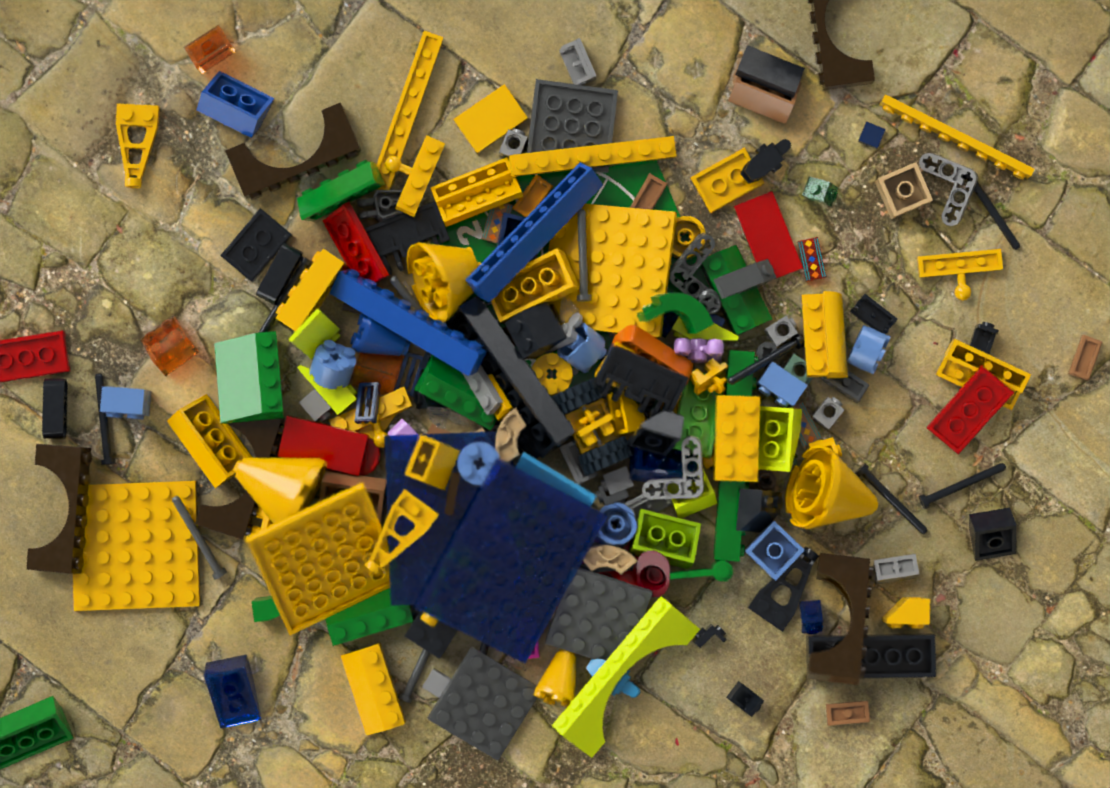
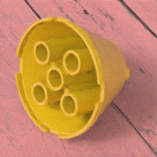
(441, 277)

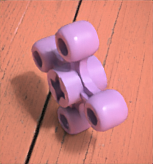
(699, 349)

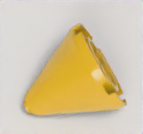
(281, 484)
(826, 491)

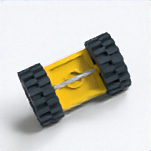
(604, 454)

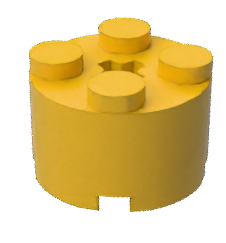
(690, 226)
(553, 362)

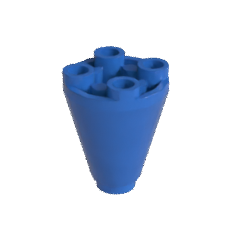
(377, 339)

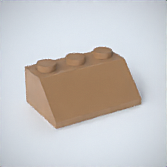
(762, 99)
(337, 482)

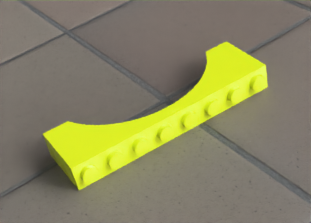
(583, 718)

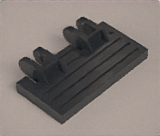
(404, 230)
(643, 380)

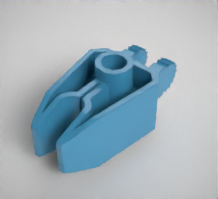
(624, 684)

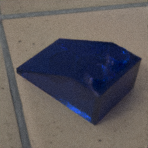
(649, 465)
(232, 691)

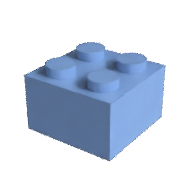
(780, 385)
(127, 401)
(774, 550)

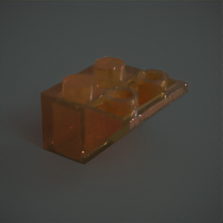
(169, 346)

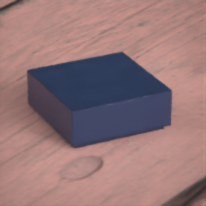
(871, 135)

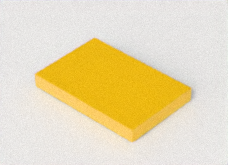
(490, 119)
(723, 182)

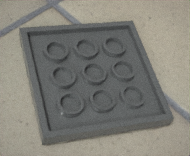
(571, 117)
(596, 614)
(484, 703)

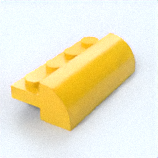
(476, 192)
(824, 335)
(963, 361)

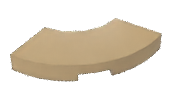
(507, 435)
(609, 556)

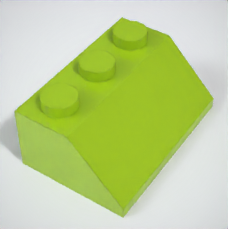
(668, 535)

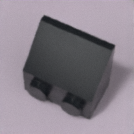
(535, 330)
(658, 434)
(757, 509)
(993, 533)

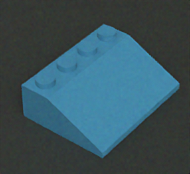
(554, 479)

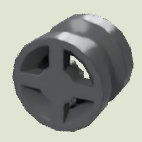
(713, 304)
(761, 352)

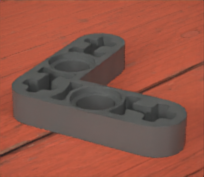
(688, 270)

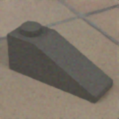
(745, 279)

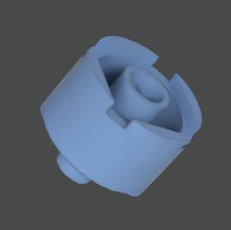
(868, 349)
(585, 350)
(332, 365)
(473, 452)
(625, 525)

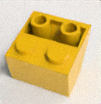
(432, 462)
(910, 611)

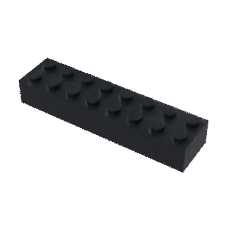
(546, 425)

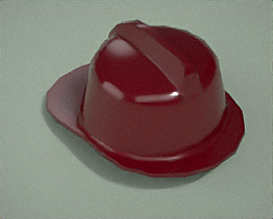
(653, 572)

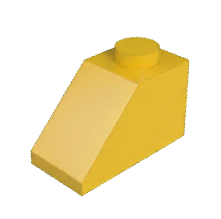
(625, 415)

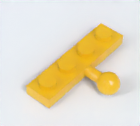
(418, 175)
(960, 264)
(388, 406)

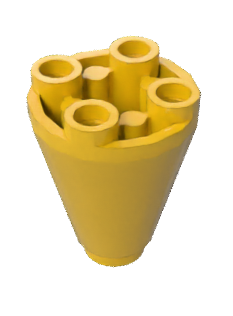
(559, 680)

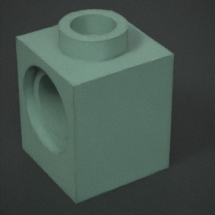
(794, 361)

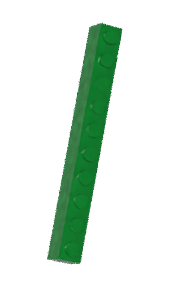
(727, 539)

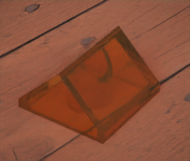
(209, 49)
(377, 369)

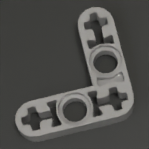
(956, 178)
(683, 483)

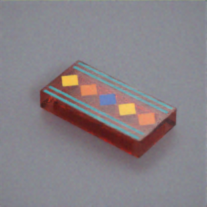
(811, 259)

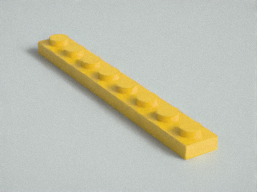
(409, 103)
(962, 140)
(592, 156)

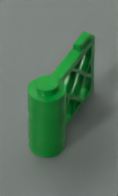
(719, 570)

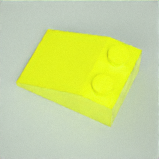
(314, 333)
(778, 437)
(688, 506)

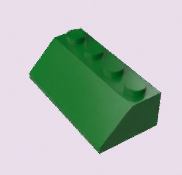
(334, 193)
(741, 310)
(450, 389)
(367, 618)
(32, 731)

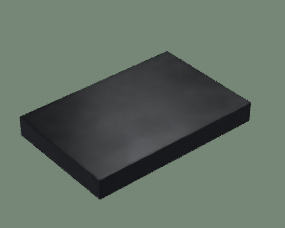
(770, 71)
(256, 245)

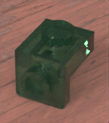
(820, 191)

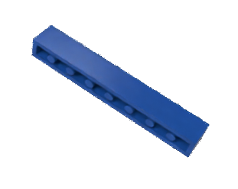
(534, 232)
(408, 322)

